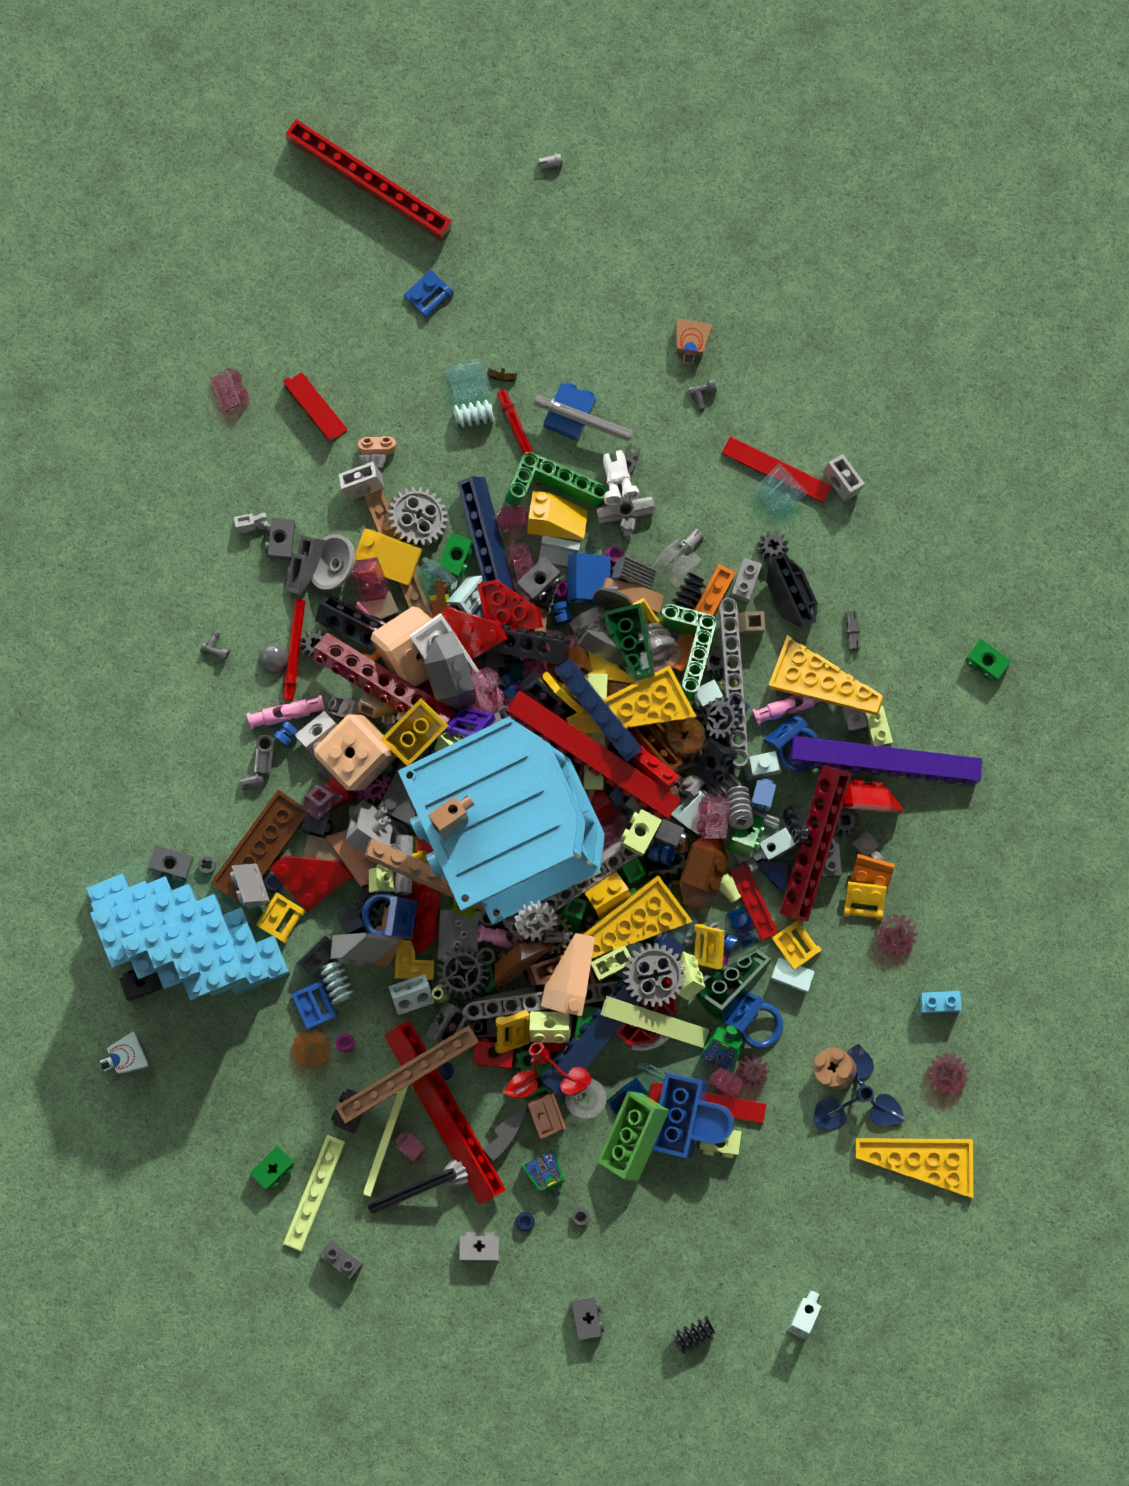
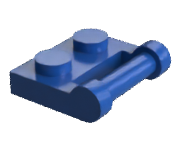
(426, 288)
(308, 1006)

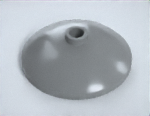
(335, 562)

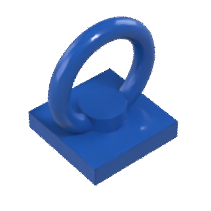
(783, 734)
(400, 915)
(747, 1012)

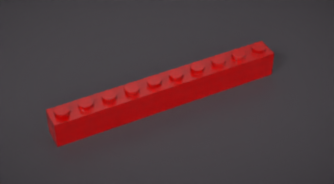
(368, 180)
(592, 754)
(447, 1117)

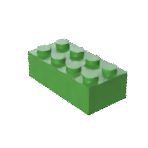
(633, 1136)

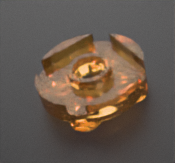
(686, 746)
(302, 1042)

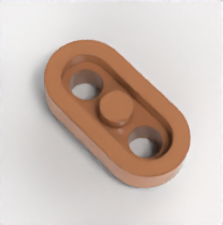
(377, 445)

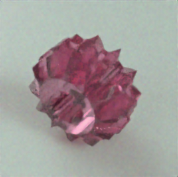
(512, 518)
(758, 1075)
(726, 1082)

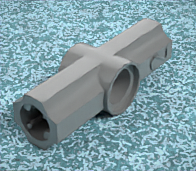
(638, 508)
(403, 884)

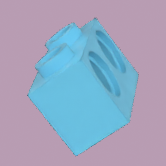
(940, 1002)

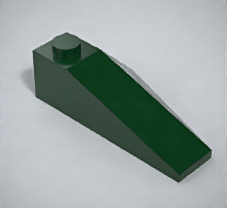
(631, 635)

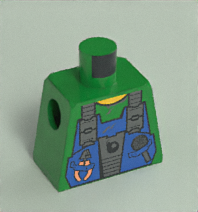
(723, 1048)
(545, 1173)

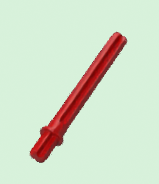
(510, 413)
(294, 649)

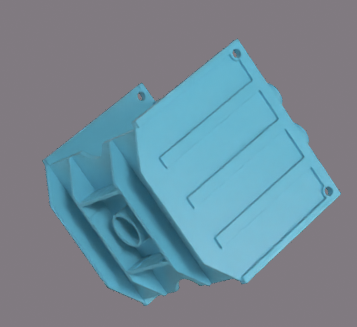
(528, 821)

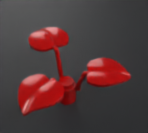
(524, 1082)

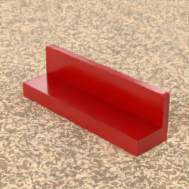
(315, 406)

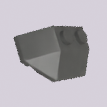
(449, 672)

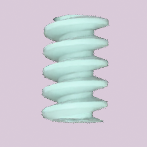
(473, 413)
(336, 982)

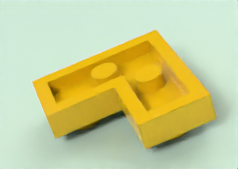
(407, 967)

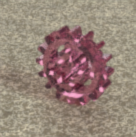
(899, 925)
(944, 1065)

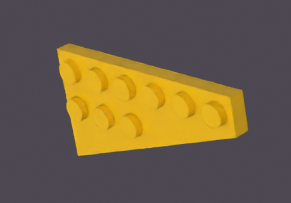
(816, 678)
(642, 703)
(639, 917)
(933, 1161)

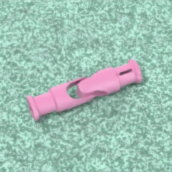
(782, 708)
(294, 710)
(498, 937)

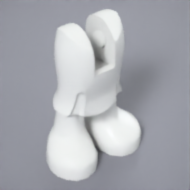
(618, 474)

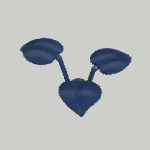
(885, 1111)

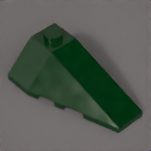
(731, 983)

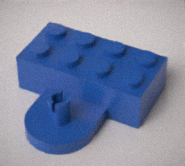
(690, 1117)

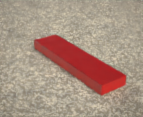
(753, 902)

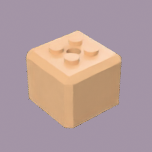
(398, 649)
(370, 752)

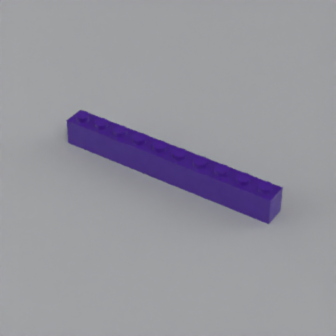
(885, 760)

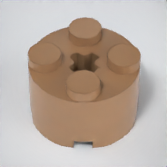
(844, 1072)

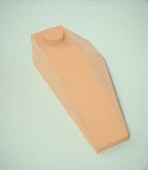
(569, 981)

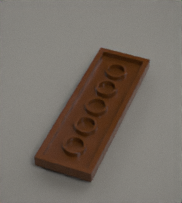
(263, 840)

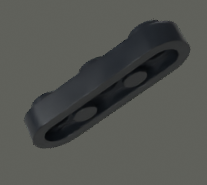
(796, 825)

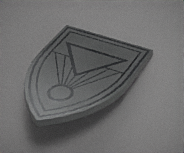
(611, 598)

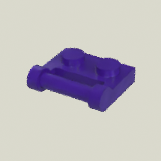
(471, 719)

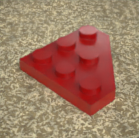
(508, 607)
(474, 632)
(310, 878)
(425, 916)

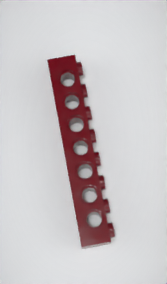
(374, 678)
(813, 854)

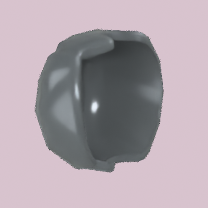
(273, 658)

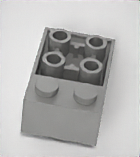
(251, 885)

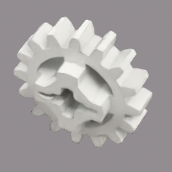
(536, 920)

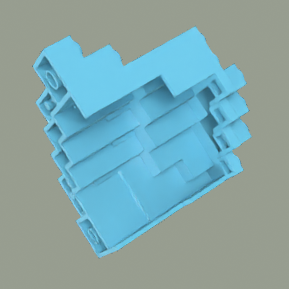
(181, 938)

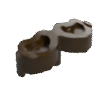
(507, 377)

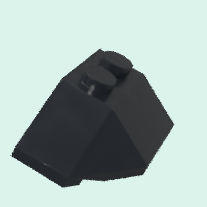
(791, 591)

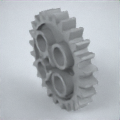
(422, 502)
(651, 957)

